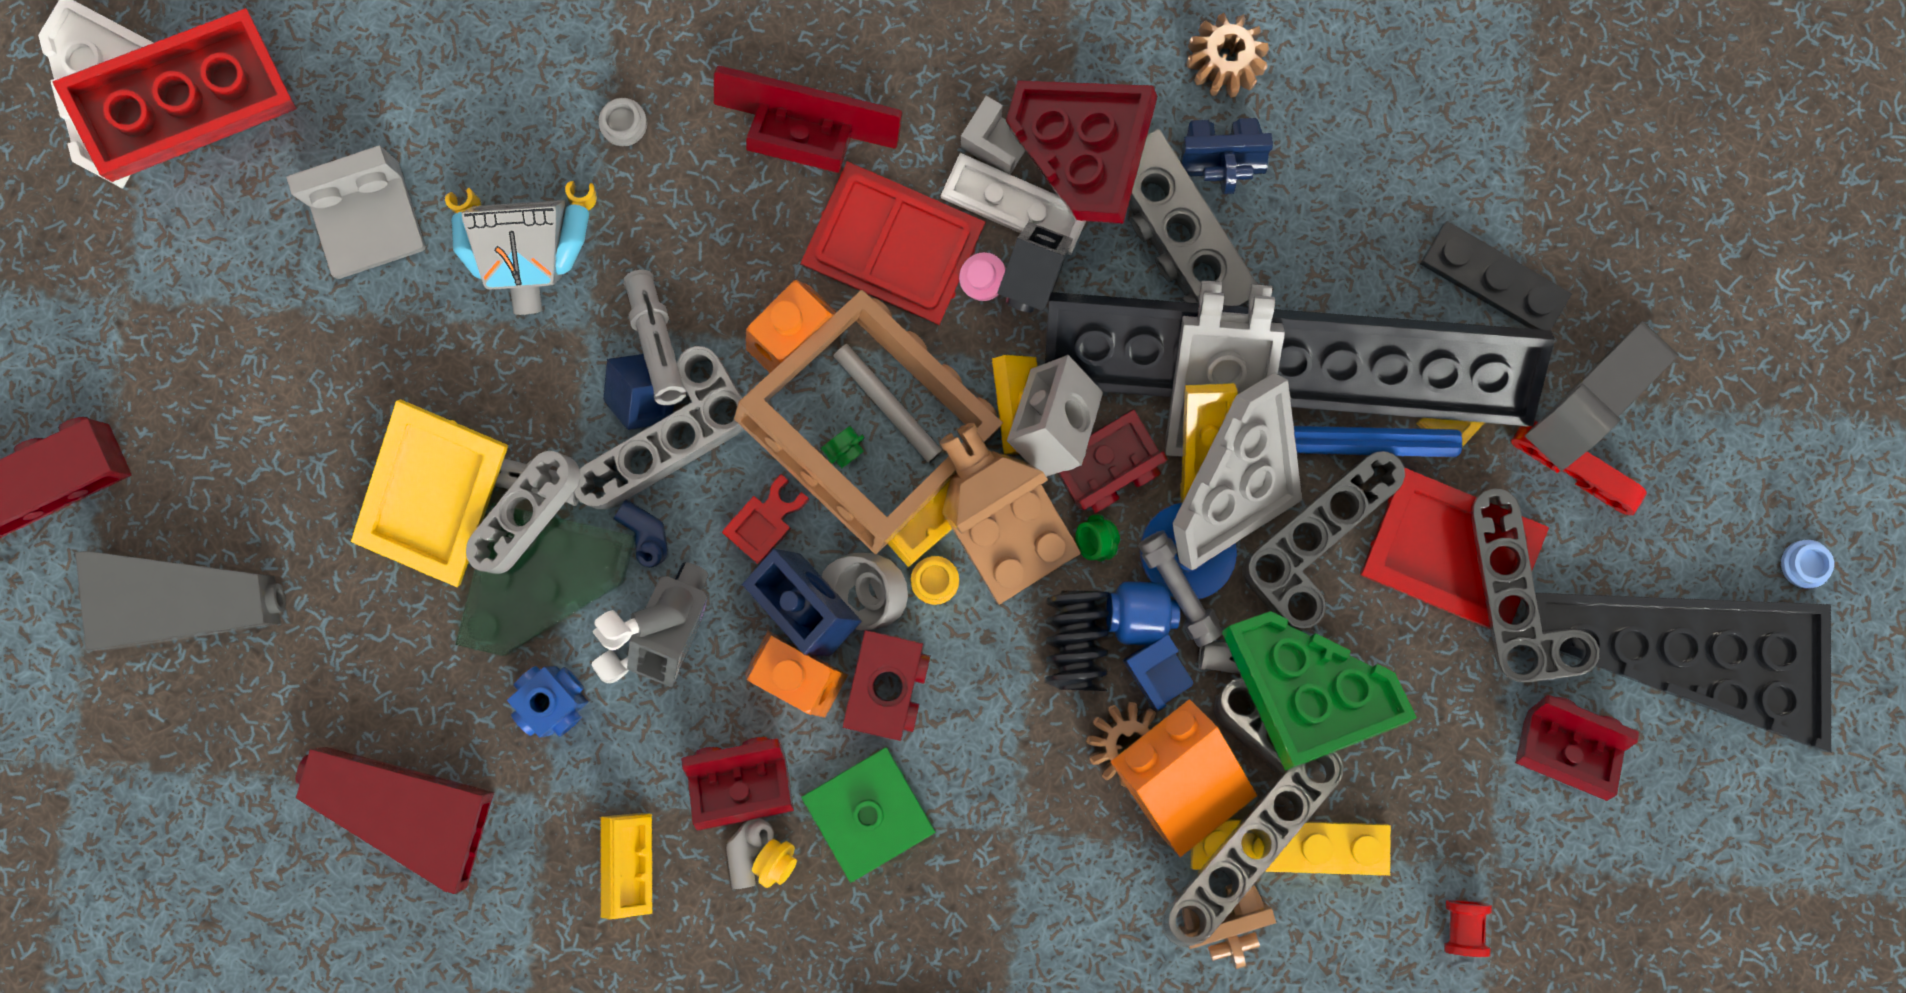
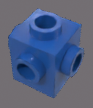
(564, 697)

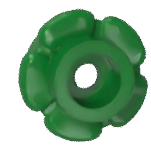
(843, 447)
(1097, 538)

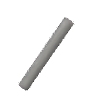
(887, 403)

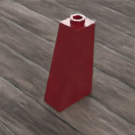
(402, 812)

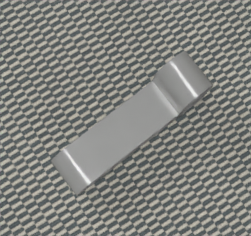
(659, 437)

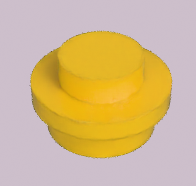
(934, 580)
(774, 863)

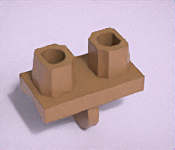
(1245, 917)

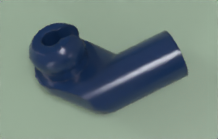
(648, 533)

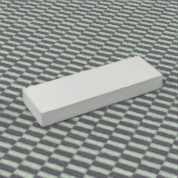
(1008, 199)

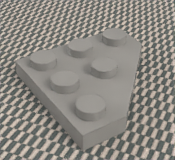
(1245, 475)

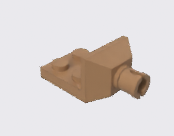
(1003, 516)

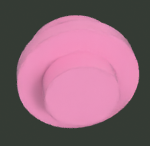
(982, 276)

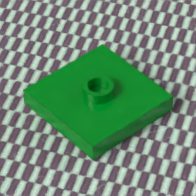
(868, 814)

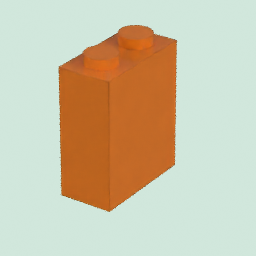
(1184, 777)

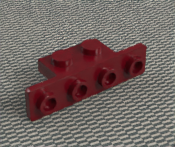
(803, 121)

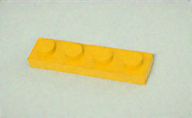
(1314, 849)

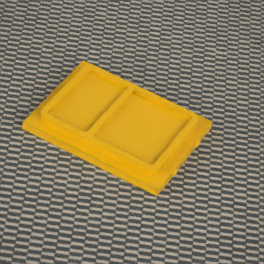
(428, 492)

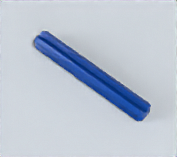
(1371, 440)

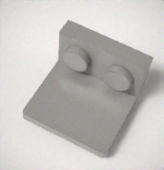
(360, 211)

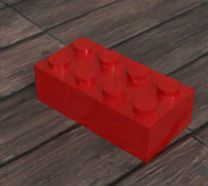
(174, 95)

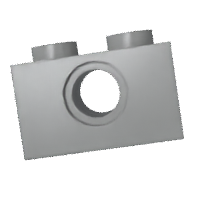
(1055, 416)

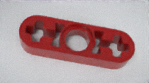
(1591, 475)

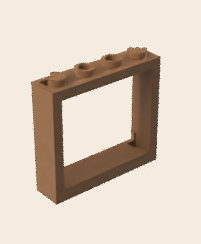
(813, 468)

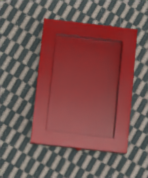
(892, 243)
(1431, 552)

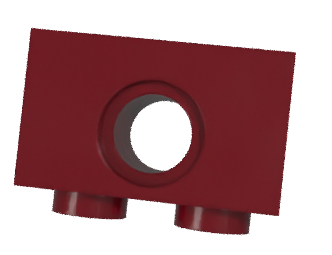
(868, 711)

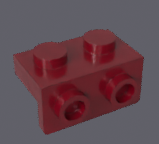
(1113, 458)
(1575, 746)
(738, 783)

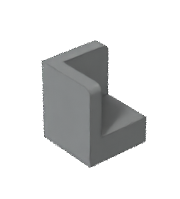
(991, 138)

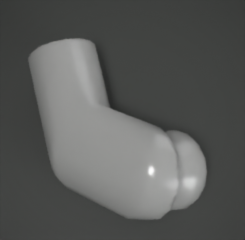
(743, 848)

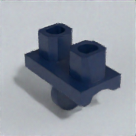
(1226, 156)

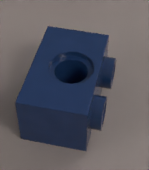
(801, 603)

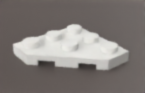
(75, 41)

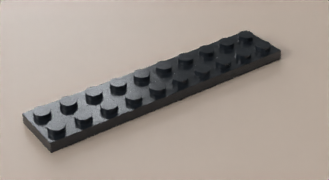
(1326, 357)

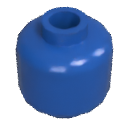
(1141, 612)

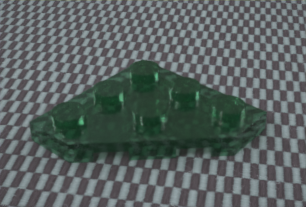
(550, 581)

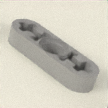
(490, 530)

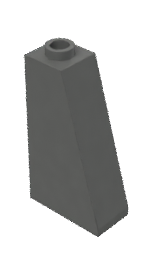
(157, 601)

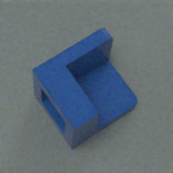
(1158, 672)

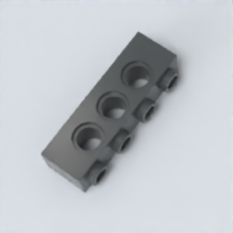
(1187, 207)

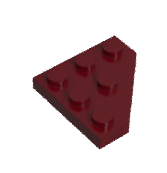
(1085, 140)

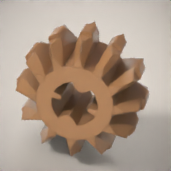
(1222, 72)
(1113, 731)

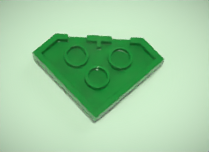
(1312, 689)

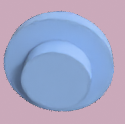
(1807, 564)

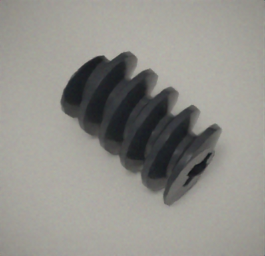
(1076, 640)

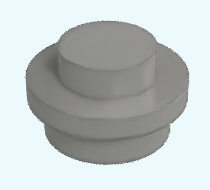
(622, 122)

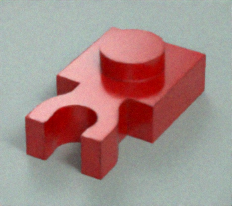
(761, 526)

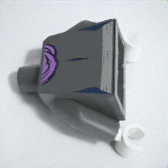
(659, 632)

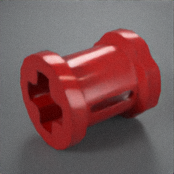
(1468, 928)

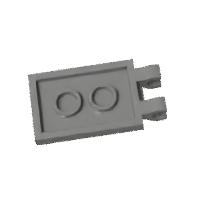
(1223, 350)

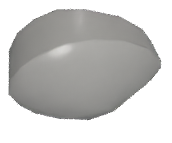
(885, 579)

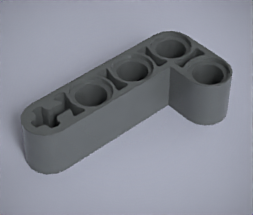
(1601, 397)
(1326, 531)
(1520, 583)

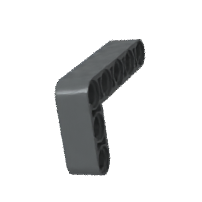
(1260, 820)

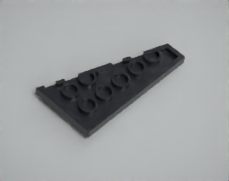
(1730, 656)

